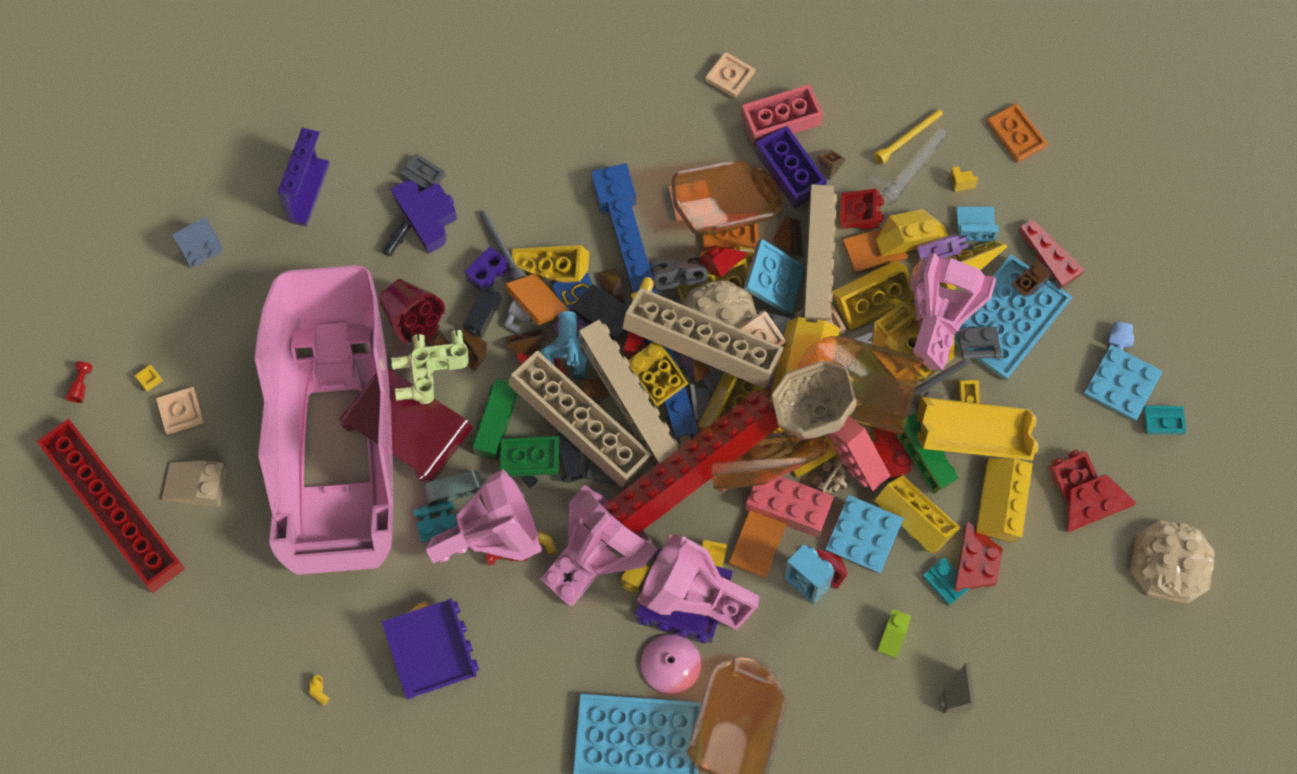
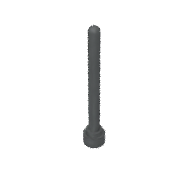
(516, 273)
(941, 376)

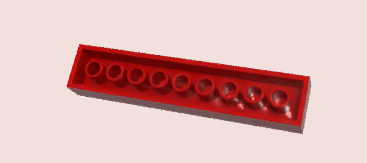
(692, 463)
(110, 505)

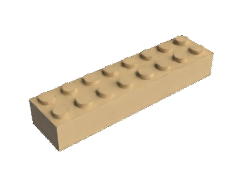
(820, 254)
(702, 338)
(626, 392)
(579, 419)

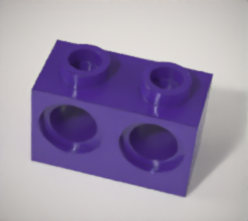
(482, 266)

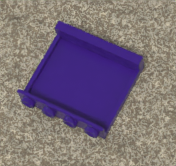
(302, 178)
(682, 623)
(430, 648)

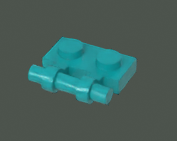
(433, 527)

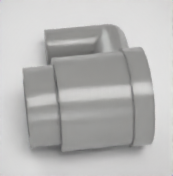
(518, 312)

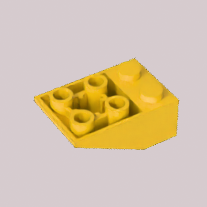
(657, 372)

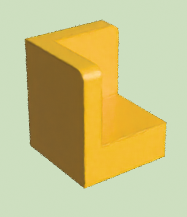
(962, 180)
(716, 551)

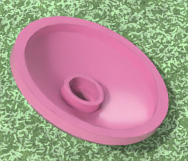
(670, 677)

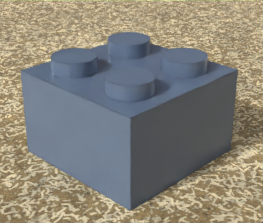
(198, 242)

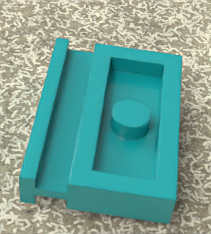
(1165, 420)
(942, 581)

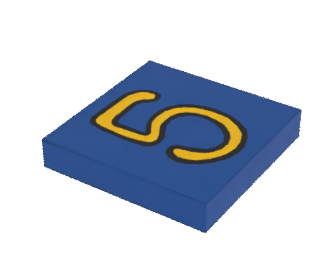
(570, 292)

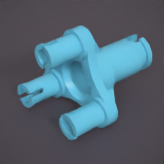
(567, 345)

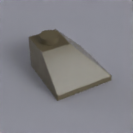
(959, 693)

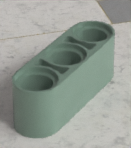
(452, 487)

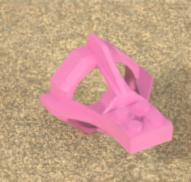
(944, 310)
(485, 530)
(590, 551)
(688, 581)

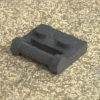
(979, 338)

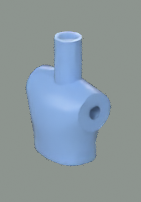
(1121, 335)

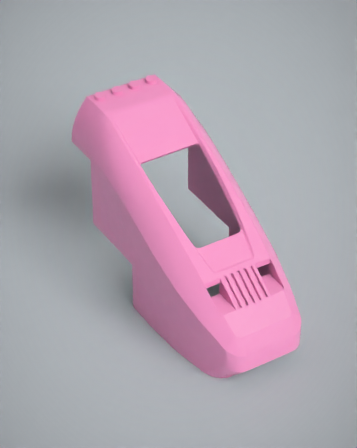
(331, 524)

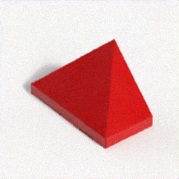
(839, 568)

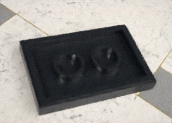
(599, 305)

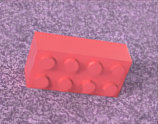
(791, 108)
(859, 454)
(792, 504)

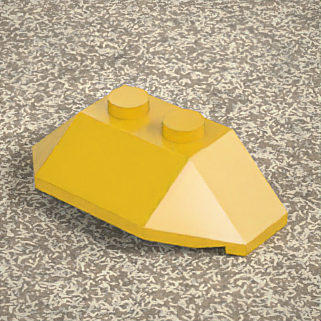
(907, 230)

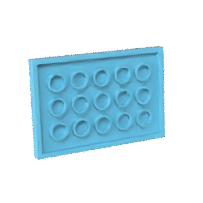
(1017, 318)
(634, 735)

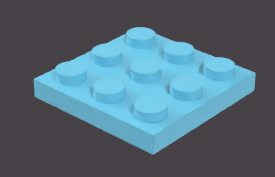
(774, 277)
(1123, 383)
(864, 533)

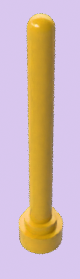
(882, 155)

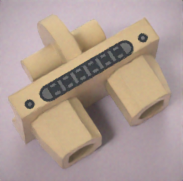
(833, 480)

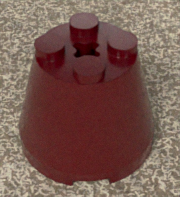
(411, 310)

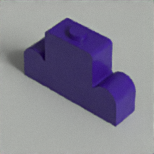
(426, 212)

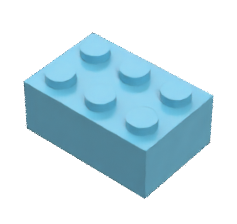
(809, 573)

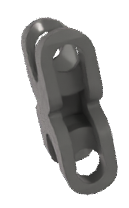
(678, 271)

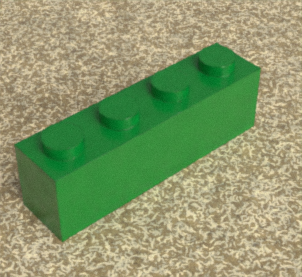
(495, 420)
(930, 463)

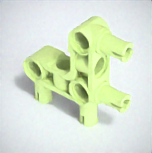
(425, 361)

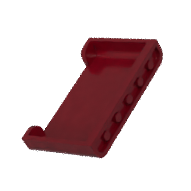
(421, 433)

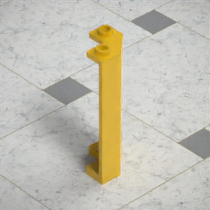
(799, 337)
(976, 428)

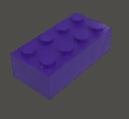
(789, 165)

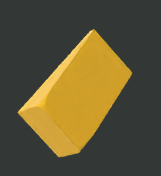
(969, 391)

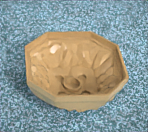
(723, 302)
(814, 400)
(1172, 561)

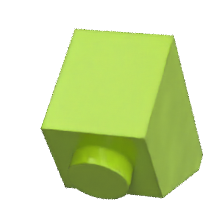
(894, 633)

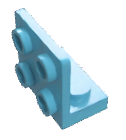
(977, 223)

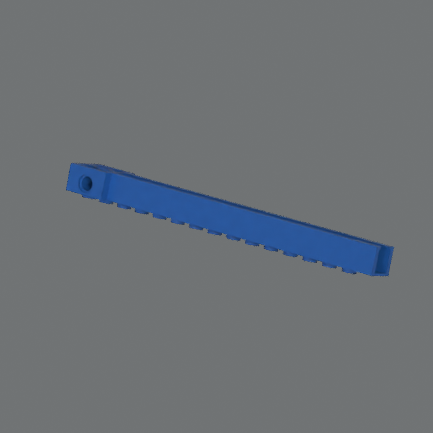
(617, 196)

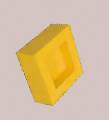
(148, 378)

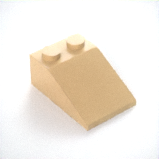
(195, 483)

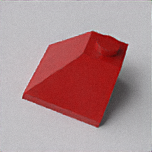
(720, 259)

